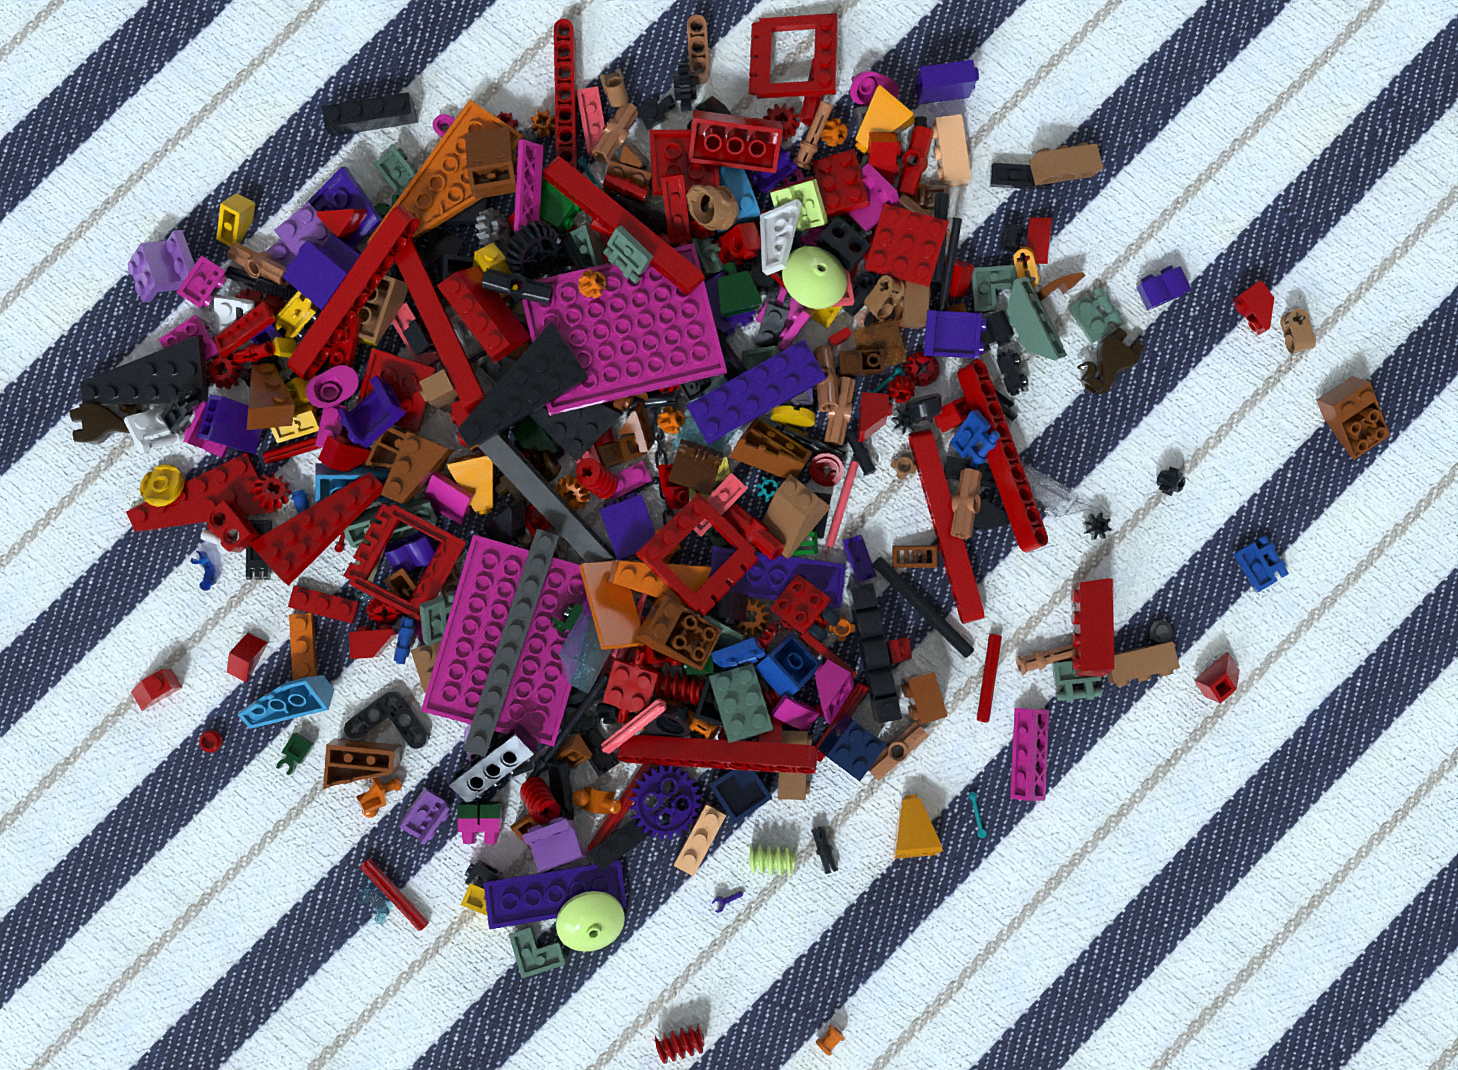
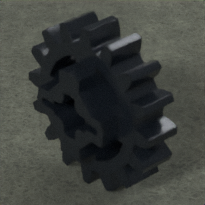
(684, 86)

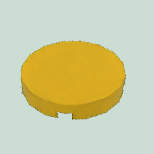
(795, 418)
(162, 485)

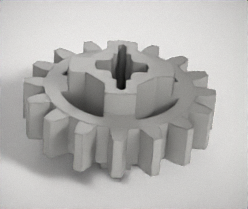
(493, 229)

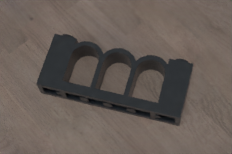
(874, 653)

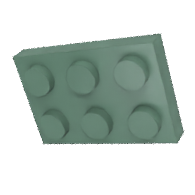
(740, 703)

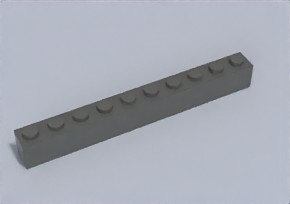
(510, 643)

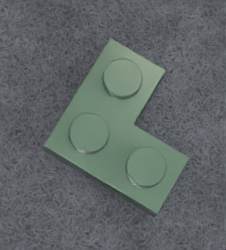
(986, 281)
(532, 959)

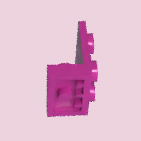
(878, 192)
(201, 282)
(795, 321)
(188, 329)
(192, 432)

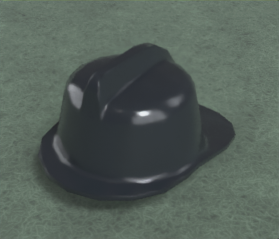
(926, 407)
(670, 723)

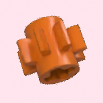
(543, 117)
(834, 132)
(592, 283)
(671, 420)

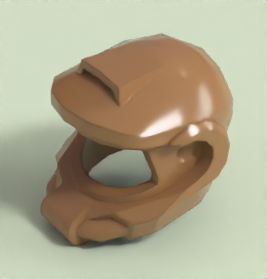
(722, 207)

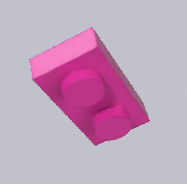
(330, 424)
(631, 479)

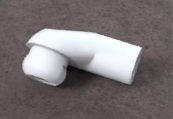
(208, 536)

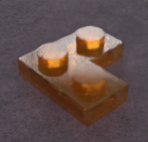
(882, 335)

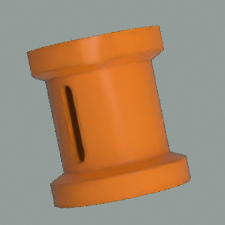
(830, 1039)

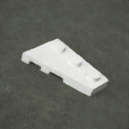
(777, 235)

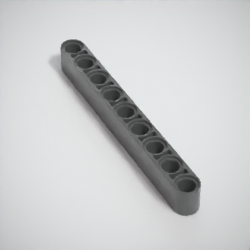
(546, 499)

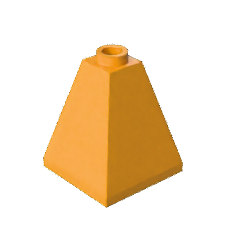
(883, 115)
(478, 476)
(914, 831)

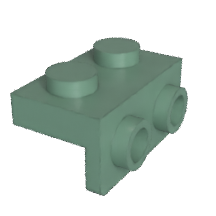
(396, 169)

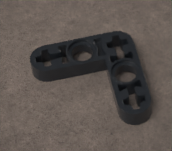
(387, 711)

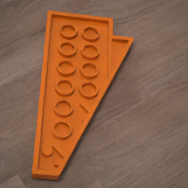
(442, 182)

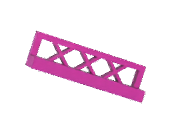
(528, 183)
(1026, 754)

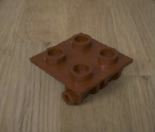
(695, 466)

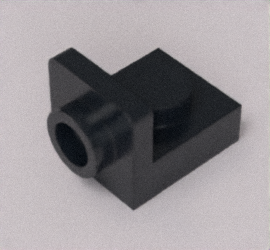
(483, 870)

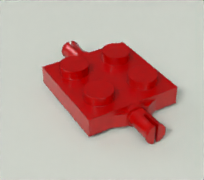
(630, 686)

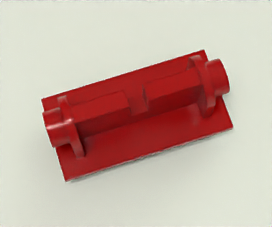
(274, 301)

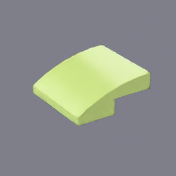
(812, 209)

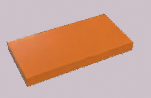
(611, 607)

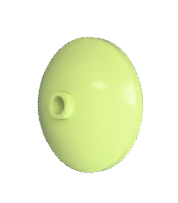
(810, 285)
(587, 913)

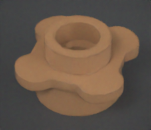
(904, 460)

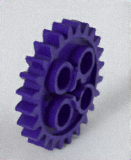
(677, 818)

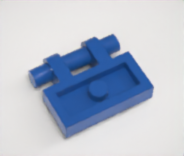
(970, 434)
(1255, 566)
(402, 646)
(739, 654)

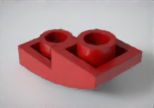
(1039, 238)
(675, 494)

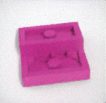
(448, 498)

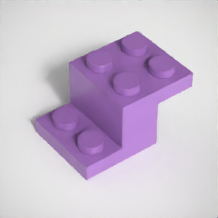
(296, 231)
(160, 265)
(555, 844)

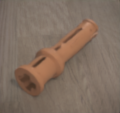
(811, 148)
(1040, 659)

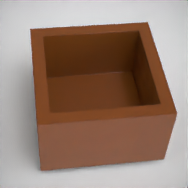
(924, 697)

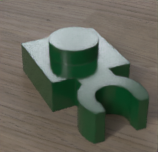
(296, 751)

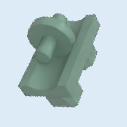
(707, 255)

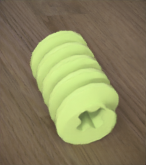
(772, 860)

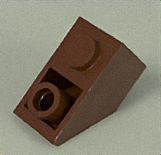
(860, 362)

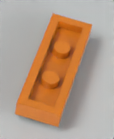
(303, 645)

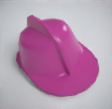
(866, 83)
(332, 387)

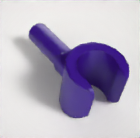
(726, 900)

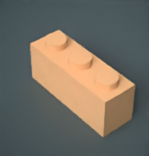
(951, 151)
(700, 839)

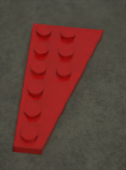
(201, 494)
(305, 536)

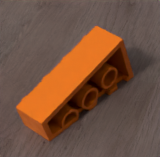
(641, 578)

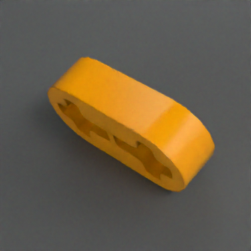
(1031, 262)

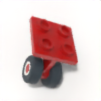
(805, 608)

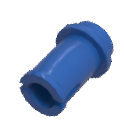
(300, 500)

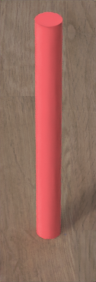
(844, 496)

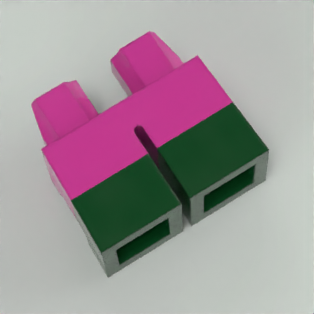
(480, 817)

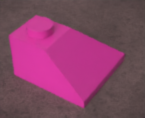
(833, 687)

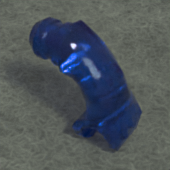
(210, 576)

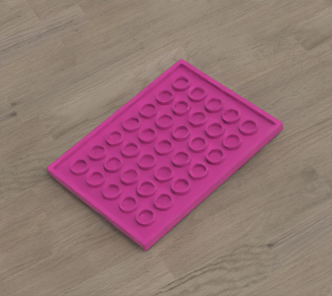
(630, 335)
(473, 630)

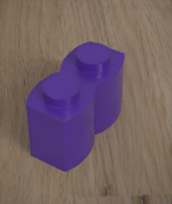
(1164, 287)
(410, 552)

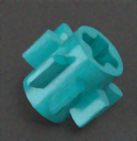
(765, 484)

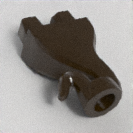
(1111, 359)
(100, 421)
(552, 470)

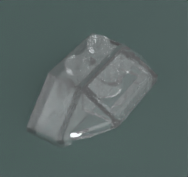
(1054, 497)

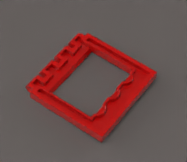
(824, 56)
(675, 531)
(434, 575)

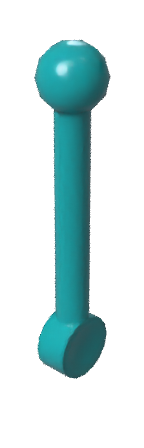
(583, 163)
(898, 371)
(981, 833)

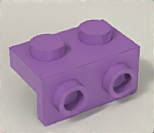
(425, 815)

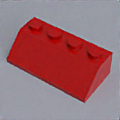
(735, 141)
(484, 313)
(1093, 628)

